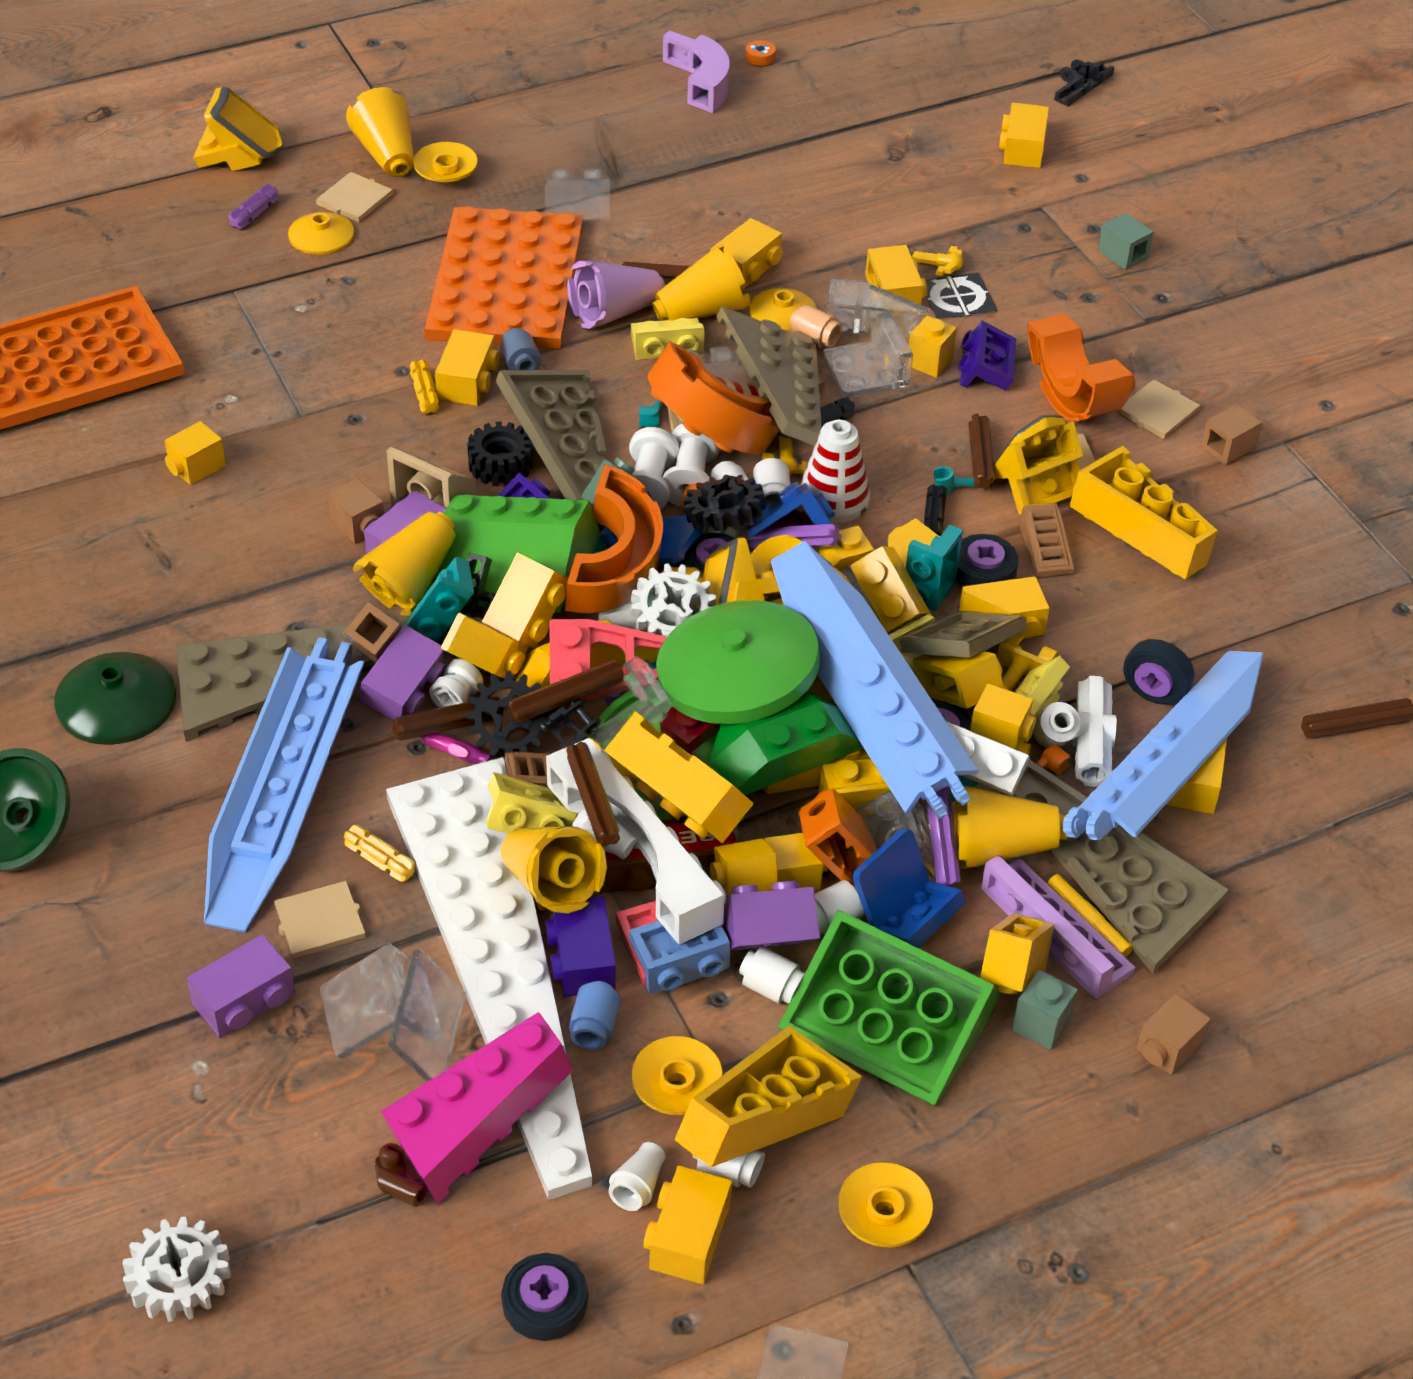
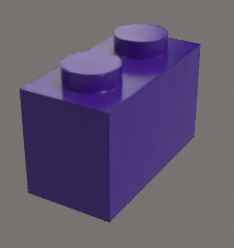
(582, 947)

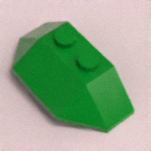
(782, 744)

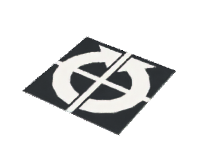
(958, 296)

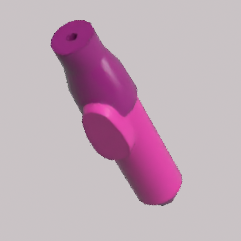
(464, 751)

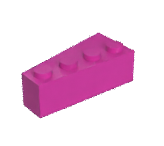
(476, 1102)

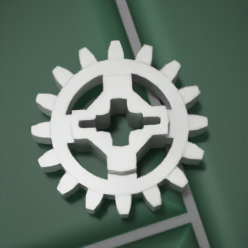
(670, 588)
(154, 1280)

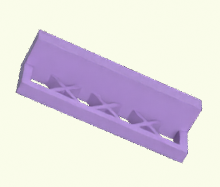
(1074, 941)

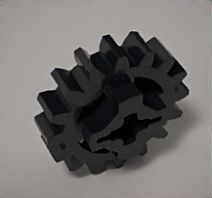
(724, 503)
(491, 708)

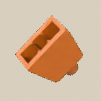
(829, 825)

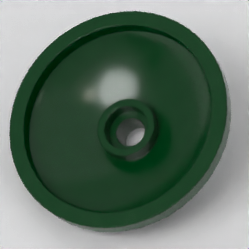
(115, 698)
(35, 786)

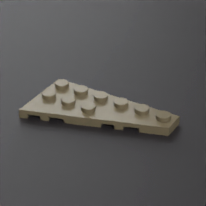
(785, 369)
(560, 423)
(236, 673)
(1132, 880)

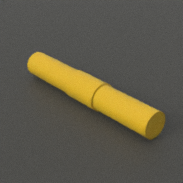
(1090, 914)

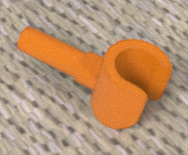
(1054, 759)

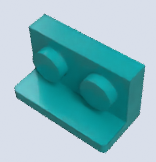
(935, 566)
(443, 600)

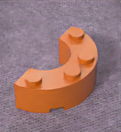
(1069, 380)
(710, 405)
(608, 577)

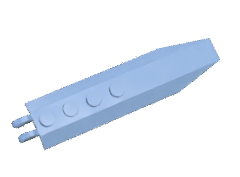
(874, 684)
(1171, 750)
(276, 782)

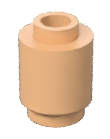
(816, 324)

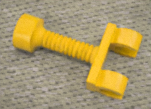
(1020, 661)

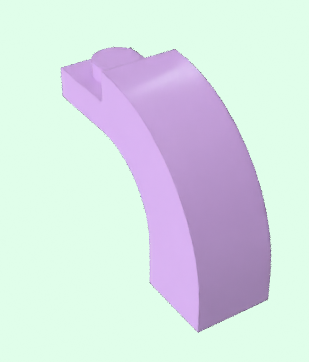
(708, 64)

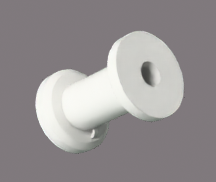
(653, 452)
(690, 464)

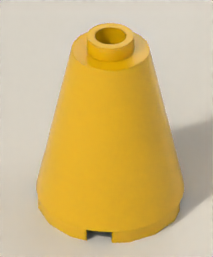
(384, 129)
(703, 289)
(407, 562)
(1004, 827)
(556, 865)

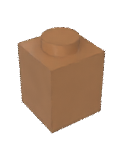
(1231, 434)
(354, 508)
(372, 632)
(1173, 1034)

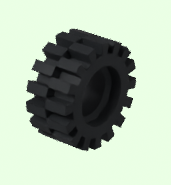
(499, 440)

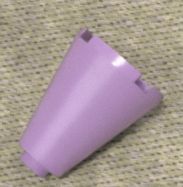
(610, 291)

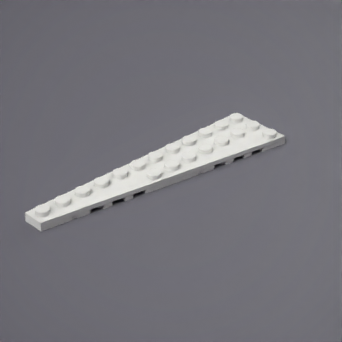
(492, 942)

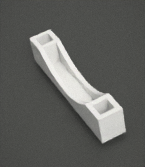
(685, 895)

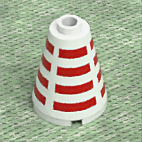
(838, 471)

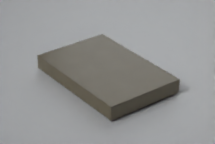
(963, 634)

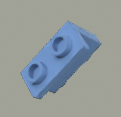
(672, 964)

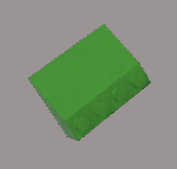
(535, 527)
(890, 1008)

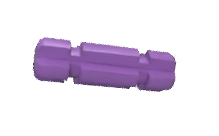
(253, 206)

